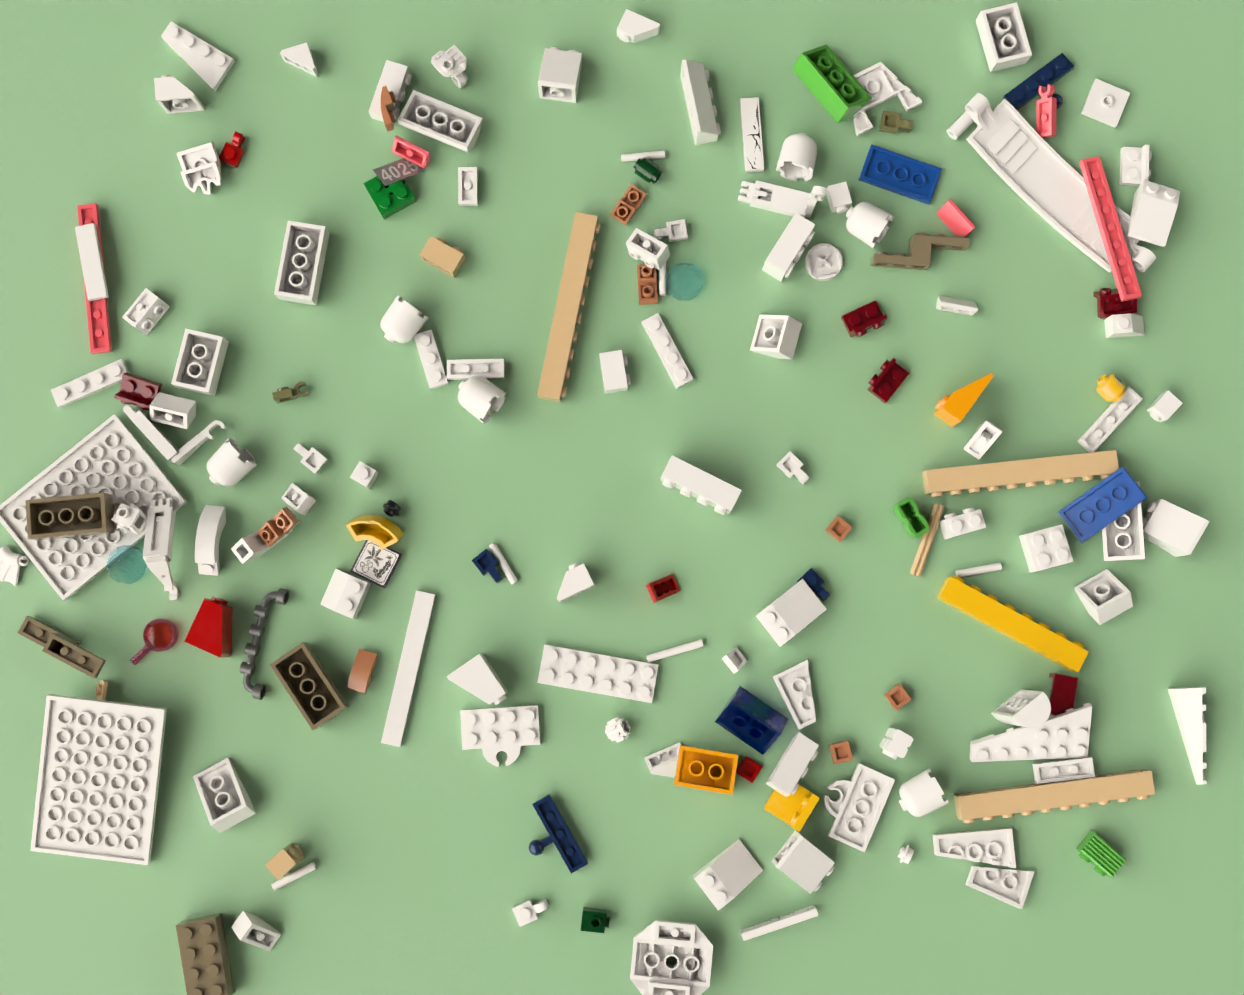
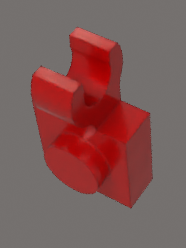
(232, 153)

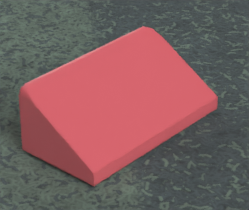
(411, 152)
(955, 219)

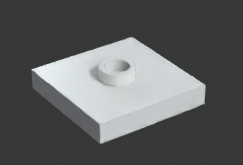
(1105, 103)

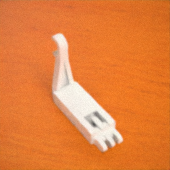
(780, 198)
(161, 441)
(159, 543)

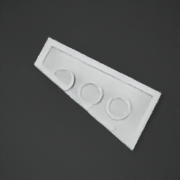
(984, 846)

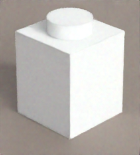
(838, 197)
(1164, 406)
(364, 475)

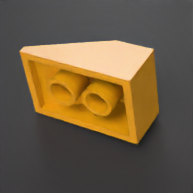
(956, 405)
(706, 769)

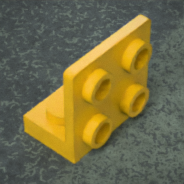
(793, 808)

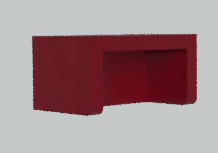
(1062, 693)

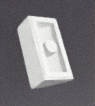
(956, 305)

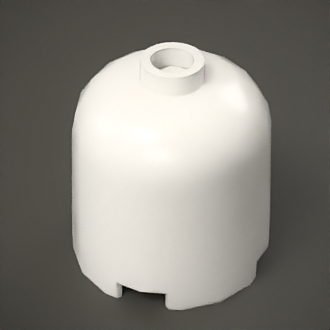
(797, 157)
(868, 223)
(402, 321)
(480, 397)
(230, 464)
(921, 795)

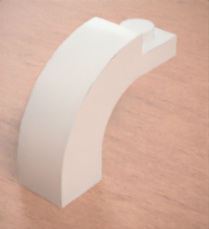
(208, 538)
(254, 546)

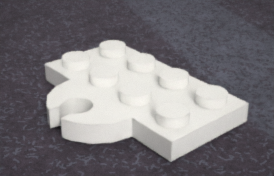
(500, 730)
(858, 806)

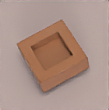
(838, 528)
(897, 697)
(840, 752)

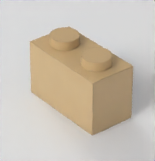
(442, 256)
(285, 860)

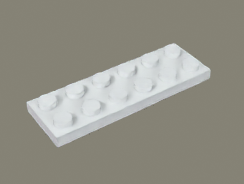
(598, 673)

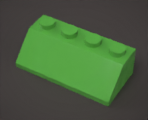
(831, 83)

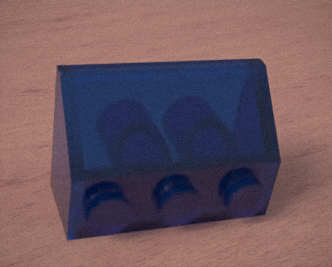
(751, 720)

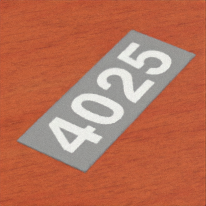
(397, 171)

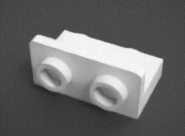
(1134, 165)
(146, 311)

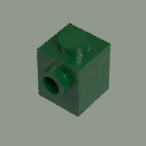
(594, 920)

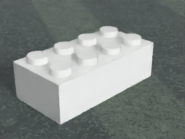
(302, 263)
(701, 485)

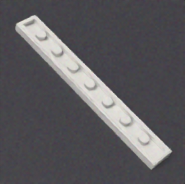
(408, 669)

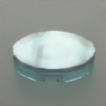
(684, 281)
(126, 564)

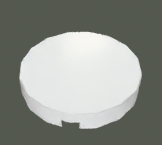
(823, 262)

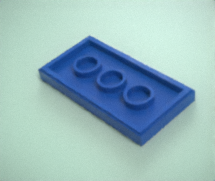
(900, 174)
(1102, 504)

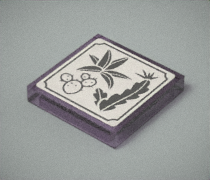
(376, 563)

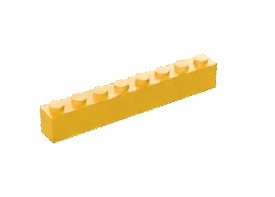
(1012, 624)

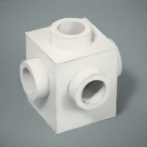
(129, 518)

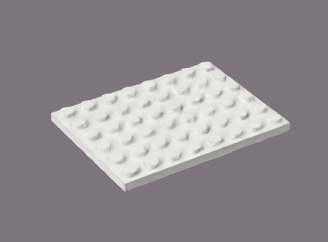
(101, 462)
(98, 779)

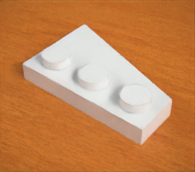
(1002, 884)

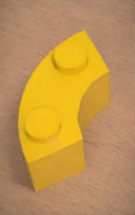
(375, 529)

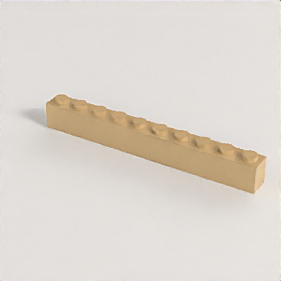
(567, 308)
(1020, 472)
(1061, 794)

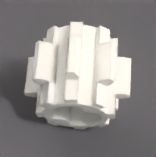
(617, 729)

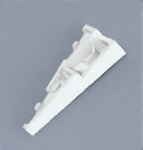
(1190, 718)

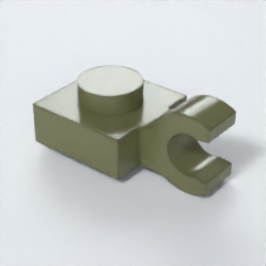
(892, 121)
(285, 394)

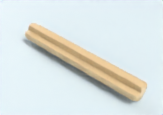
(927, 540)

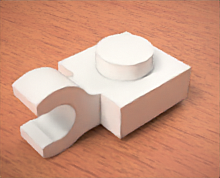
(674, 231)
(311, 459)
(791, 465)
(527, 911)

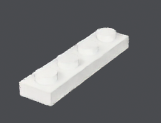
(667, 350)
(89, 383)

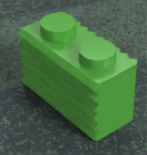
(1101, 854)

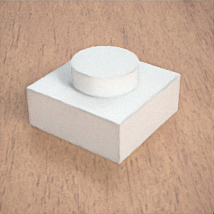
(734, 660)

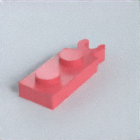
(1046, 112)

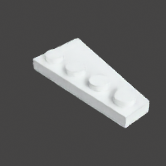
(202, 57)

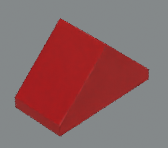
(663, 588)

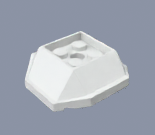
(665, 939)

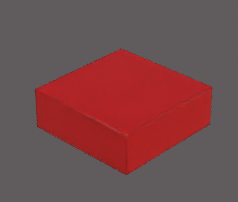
(748, 769)

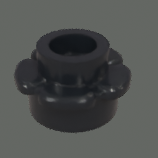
(391, 508)

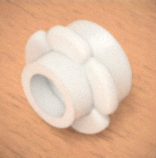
(905, 854)

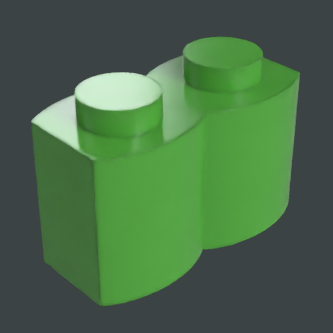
(913, 522)

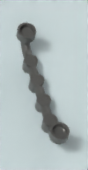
(257, 631)

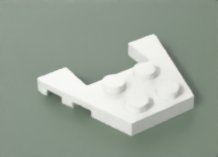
(881, 86)

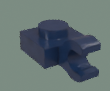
(486, 564)
(814, 582)

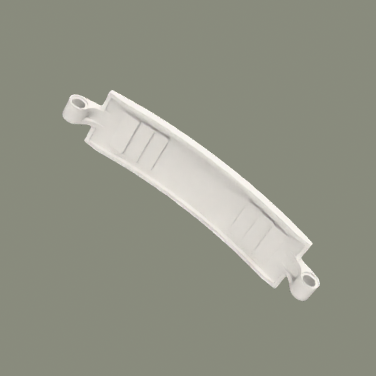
(1044, 180)

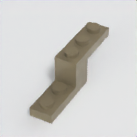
(919, 251)
(61, 647)

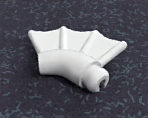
(10, 565)

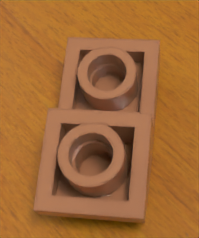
(387, 107)
(628, 204)
(647, 285)
(277, 527)
(361, 671)

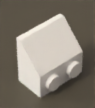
(175, 96)
(776, 336)
(575, 582)
(345, 594)
(1104, 596)

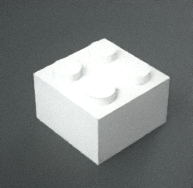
(1046, 548)

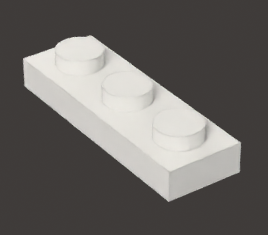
(431, 359)
(467, 368)
(1063, 770)

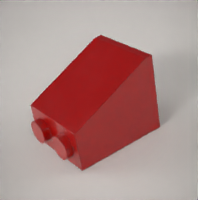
(212, 628)

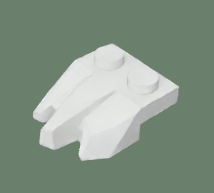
(200, 167)

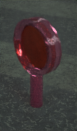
(158, 636)

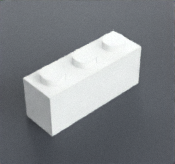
(396, 78)
(793, 765)

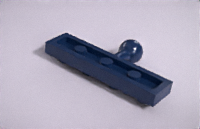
(1046, 75)
(558, 833)

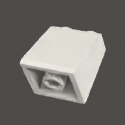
(560, 75)
(1172, 528)
(480, 680)
(803, 862)

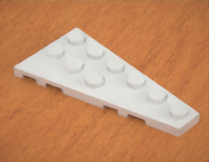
(1057, 738)

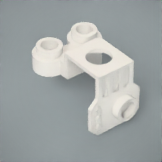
(451, 64)

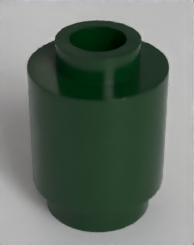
(647, 170)

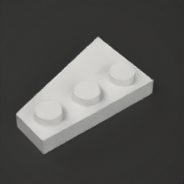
(796, 692)

